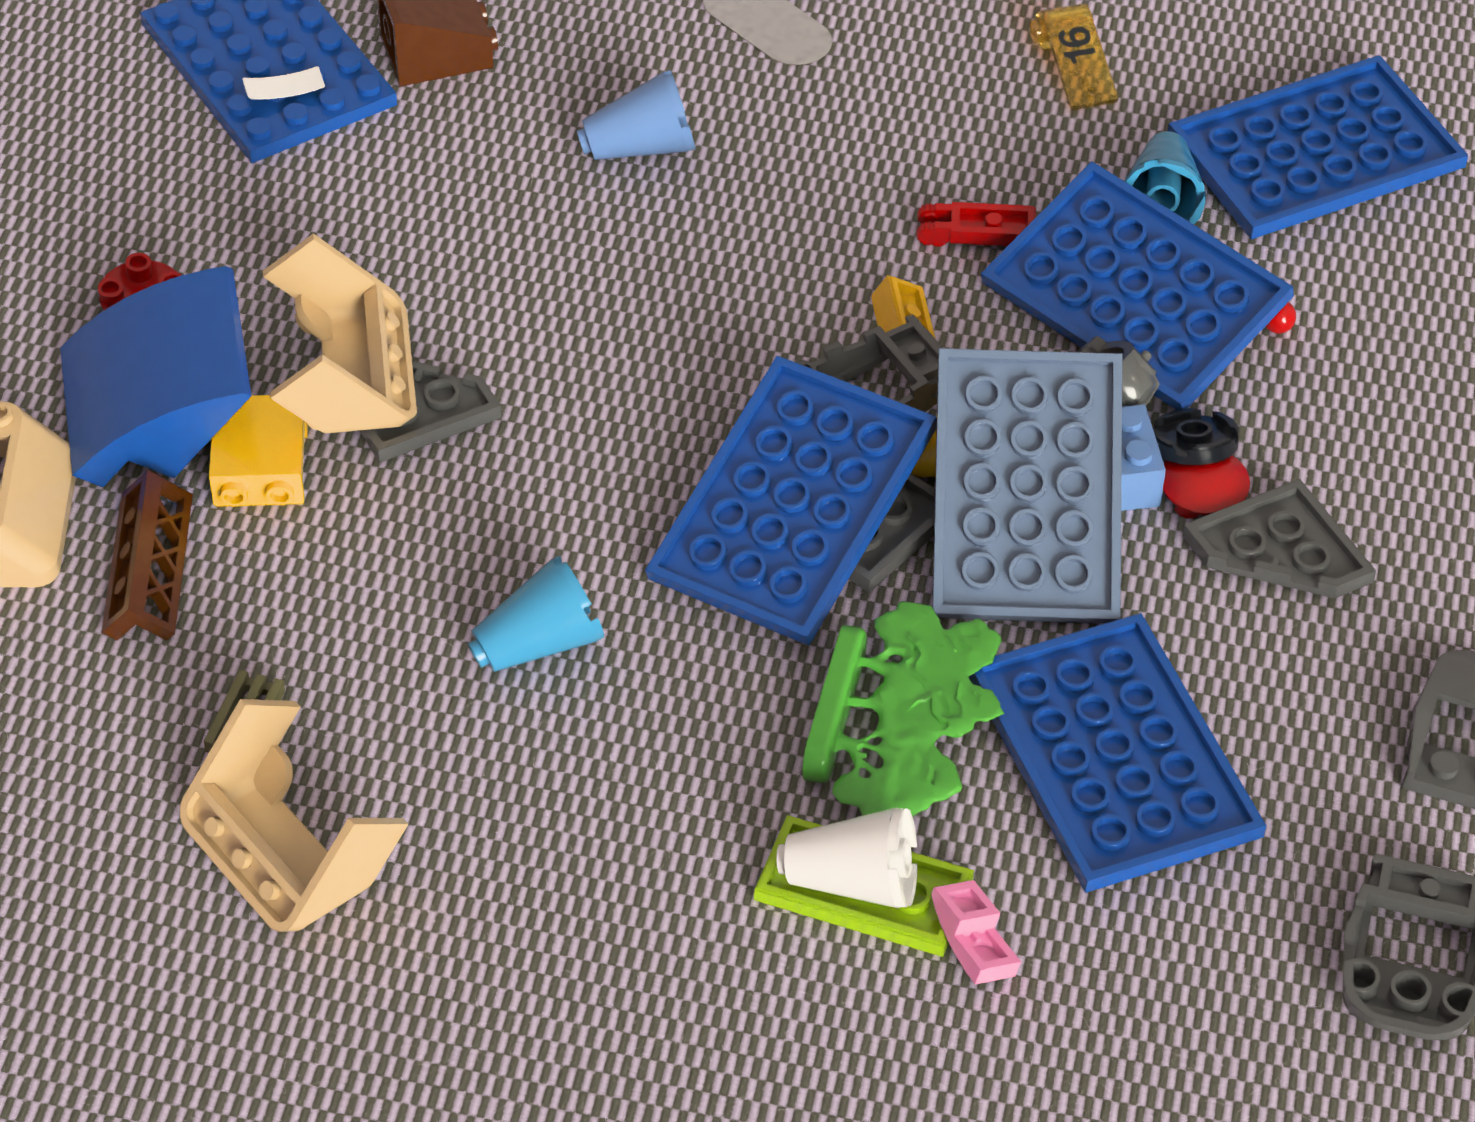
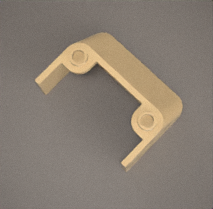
(364, 333)
(33, 499)
(256, 839)

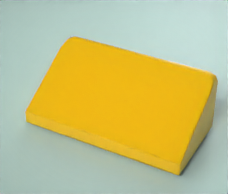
(898, 299)

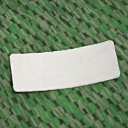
(284, 85)

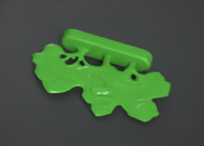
(915, 706)

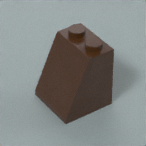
(435, 38)

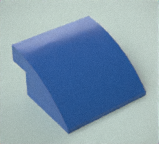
(155, 376)

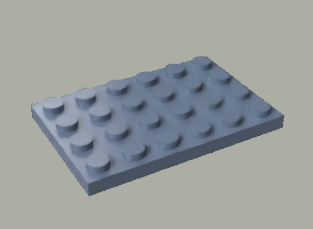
(1028, 486)

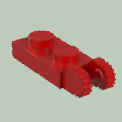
(972, 223)

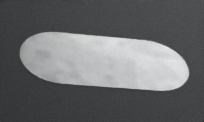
(774, 28)

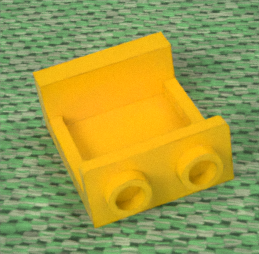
(258, 456)

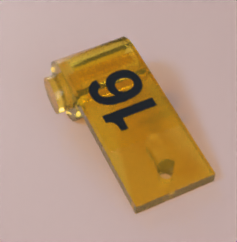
(1077, 54)

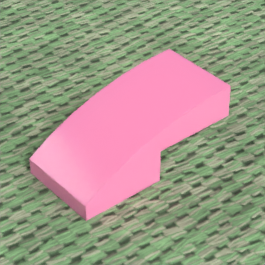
(970, 929)

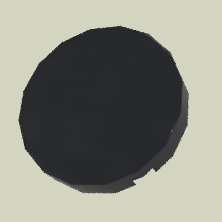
(1196, 439)

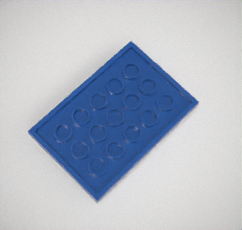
(235, 39)
(1318, 146)
(1138, 274)
(792, 499)
(1117, 753)

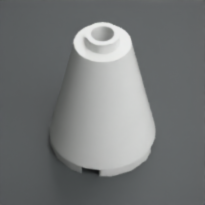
(856, 858)

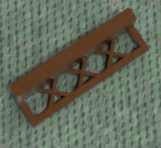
(139, 547)

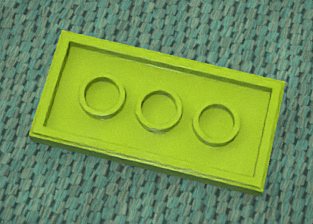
(910, 926)

